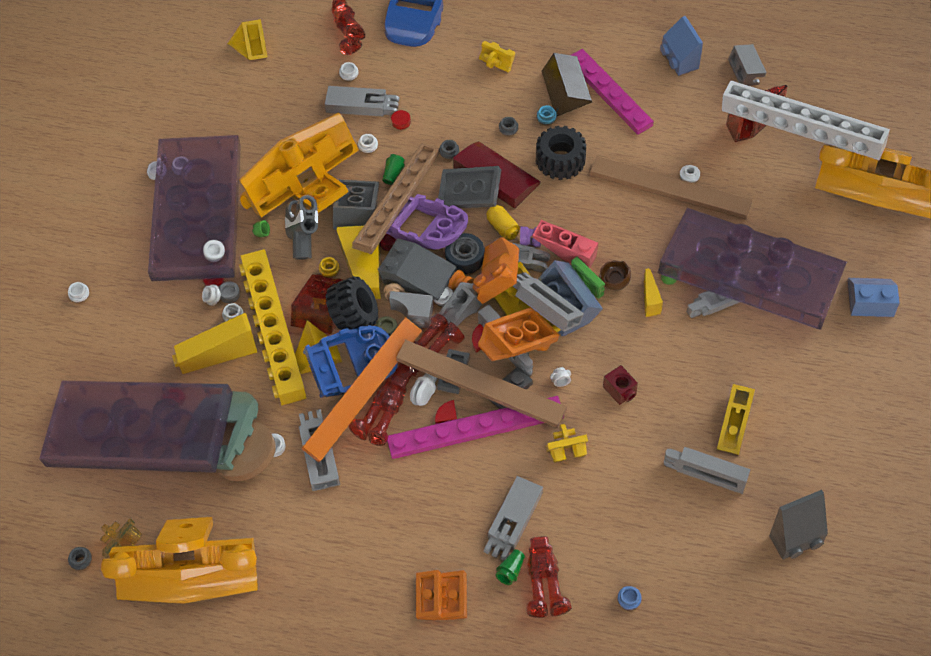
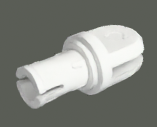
(423, 390)

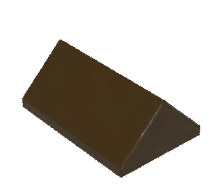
(565, 83)

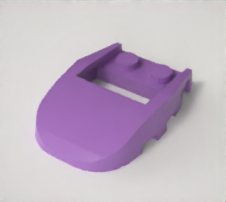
(441, 232)

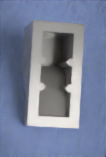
(461, 304)
(415, 307)

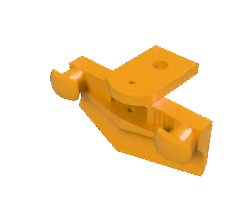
(276, 173)
(855, 178)
(154, 576)

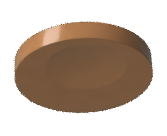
(255, 457)

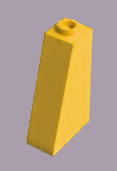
(359, 262)
(216, 345)

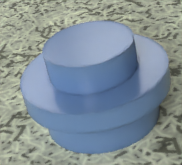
(629, 598)

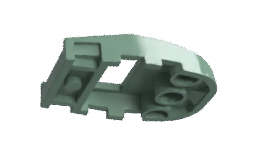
(242, 412)

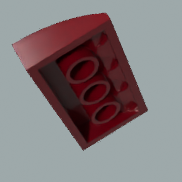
(514, 182)

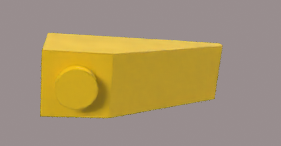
(735, 419)

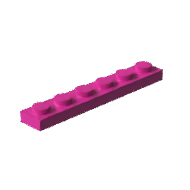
(613, 94)

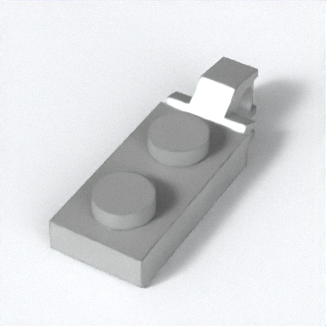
(709, 303)

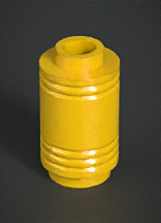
(503, 222)

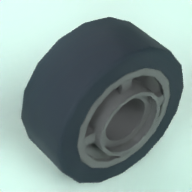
(468, 244)

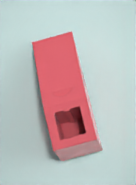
(566, 243)

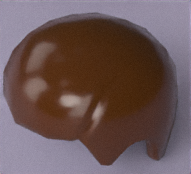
(615, 275)

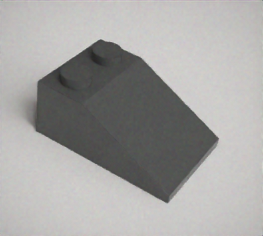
(357, 204)
(416, 269)
(800, 526)

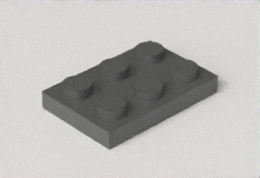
(470, 187)

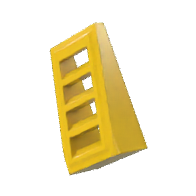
(652, 298)

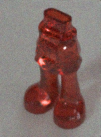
(352, 30)
(438, 324)
(389, 400)
(543, 565)

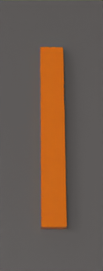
(359, 391)

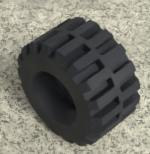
(561, 165)
(351, 304)

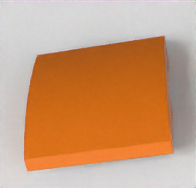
(441, 595)

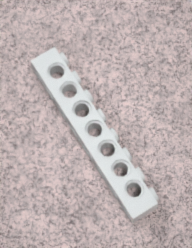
(805, 120)

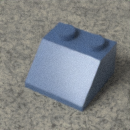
(682, 47)
(873, 297)

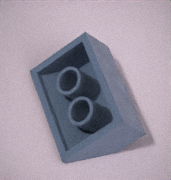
(567, 283)

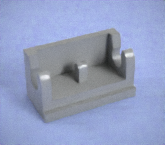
(746, 64)

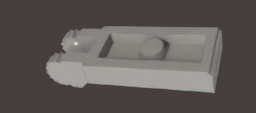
(526, 256)

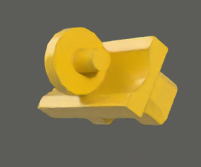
(496, 56)
(557, 447)

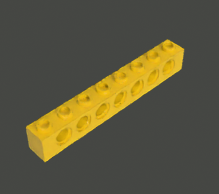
(293, 388)

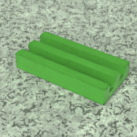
(590, 279)

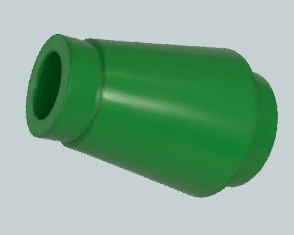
(393, 167)
(509, 569)

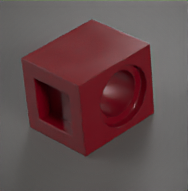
(617, 377)

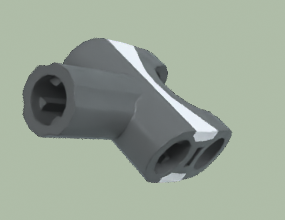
(301, 226)

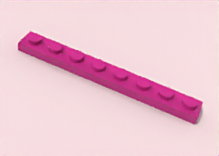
(459, 431)

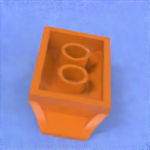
(498, 270)
(516, 335)

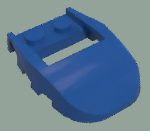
(410, 25)
(361, 346)

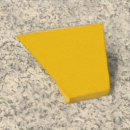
(249, 40)
(311, 336)

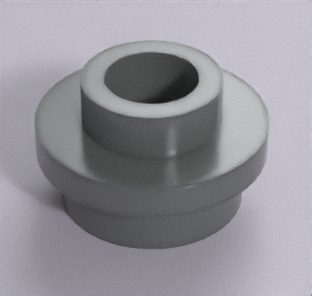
(508, 122)
(449, 145)
(77, 553)

